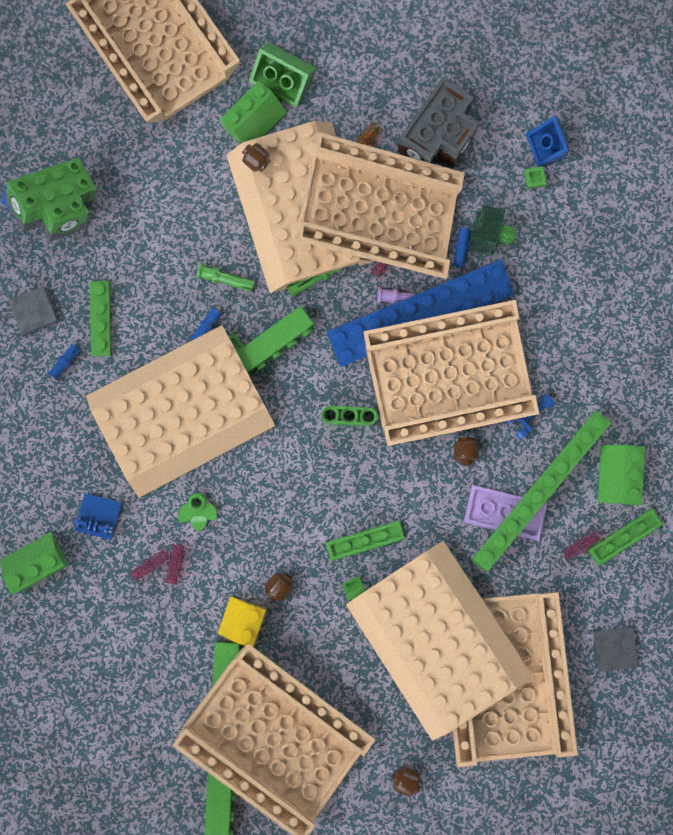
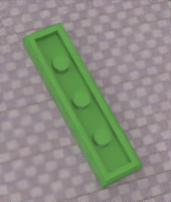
(625, 537)
(365, 540)

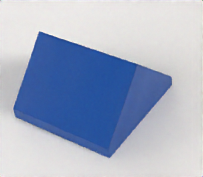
(548, 142)

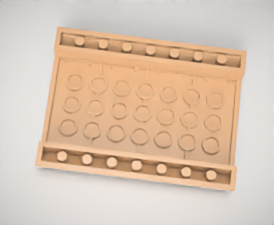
(157, 50)
(274, 205)
(379, 205)
(449, 373)
(179, 411)
(439, 641)
(539, 712)
(272, 741)

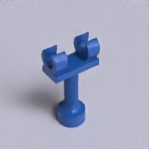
(545, 402)

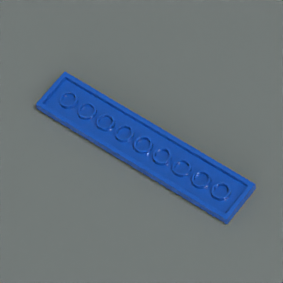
(461, 293)

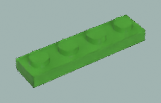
(100, 318)

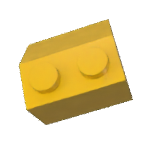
(242, 621)

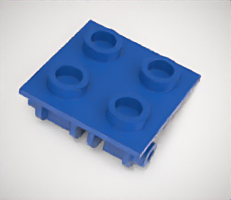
(97, 516)

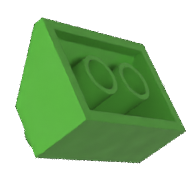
(282, 74)
(253, 114)
(621, 474)
(33, 564)

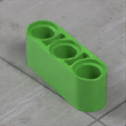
(357, 411)

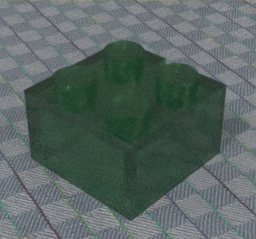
(487, 230)

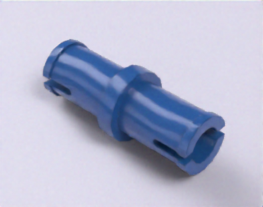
(461, 247)
(207, 324)
(64, 361)

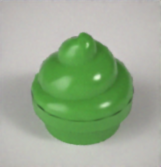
(507, 235)

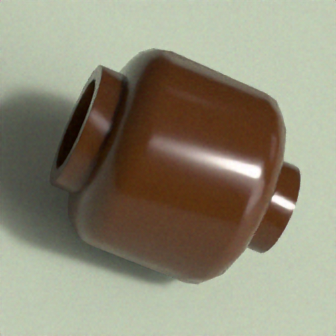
(255, 157)
(466, 451)
(279, 586)
(406, 781)

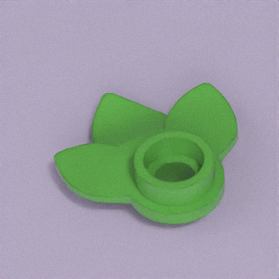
(197, 515)

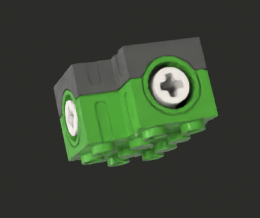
(52, 199)

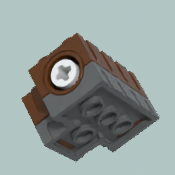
(440, 126)

